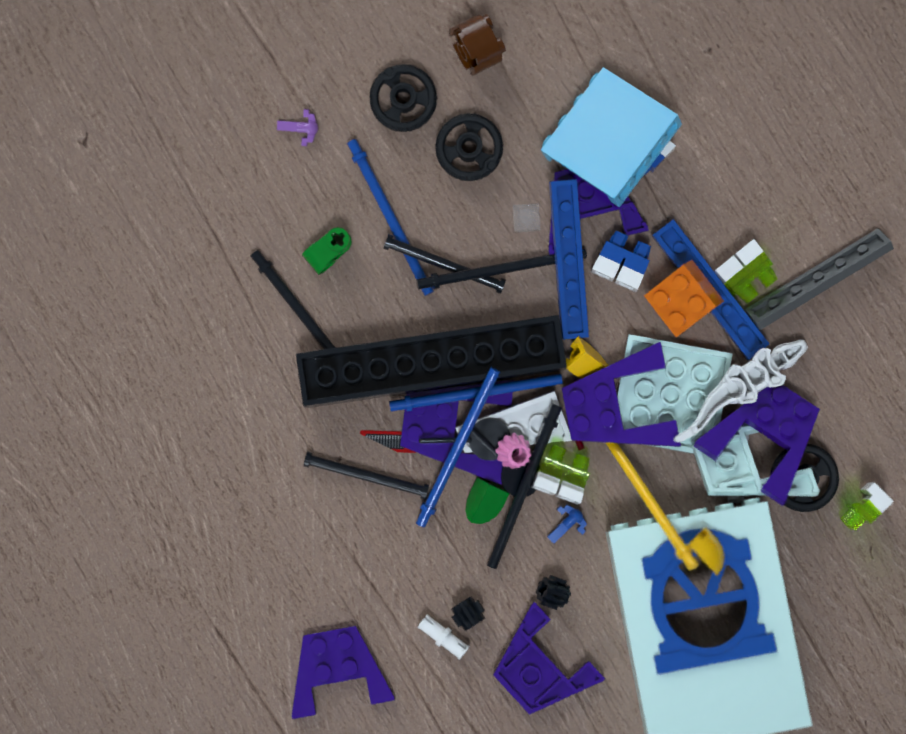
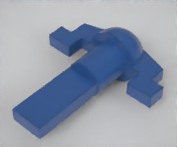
(574, 516)

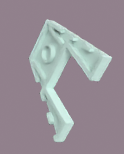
(737, 474)

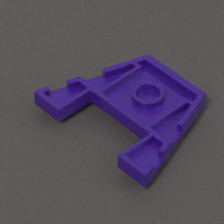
(595, 202)
(335, 658)
(531, 674)

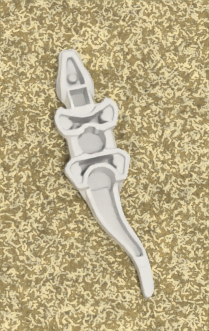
(744, 382)

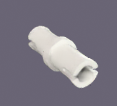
(443, 636)

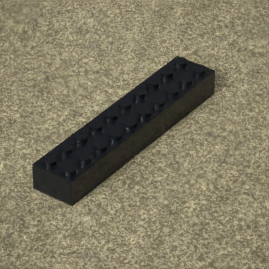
(430, 361)

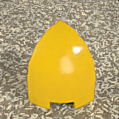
(584, 359)
(709, 550)

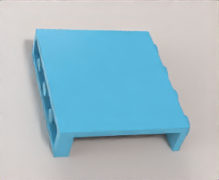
(611, 135)

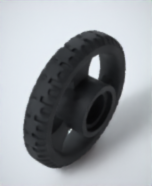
(391, 118)
(447, 154)
(825, 466)

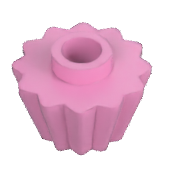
(506, 448)

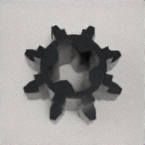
(553, 592)
(468, 613)

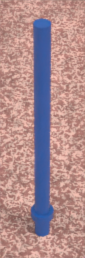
(360, 158)
(464, 394)
(428, 508)

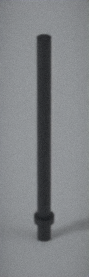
(266, 268)
(437, 280)
(549, 424)

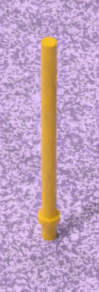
(682, 551)

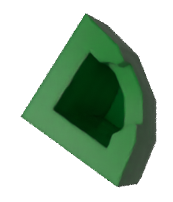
(484, 502)

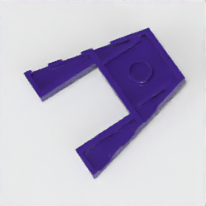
(595, 410)
(778, 416)
(440, 422)

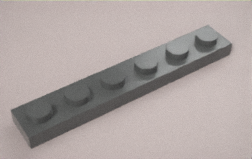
(819, 279)

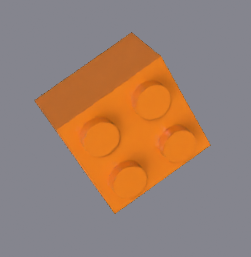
(684, 298)

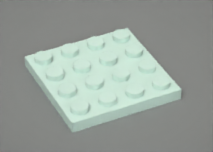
(674, 391)

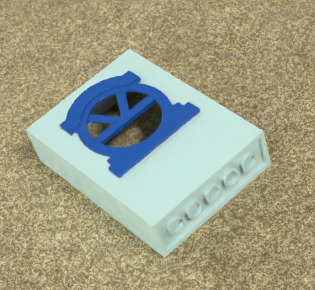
(726, 689)

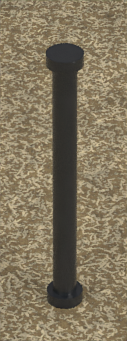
(440, 262)
(366, 475)

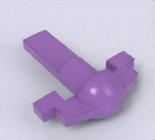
(310, 128)

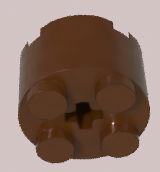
(477, 44)

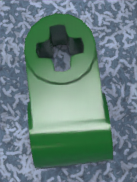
(323, 254)

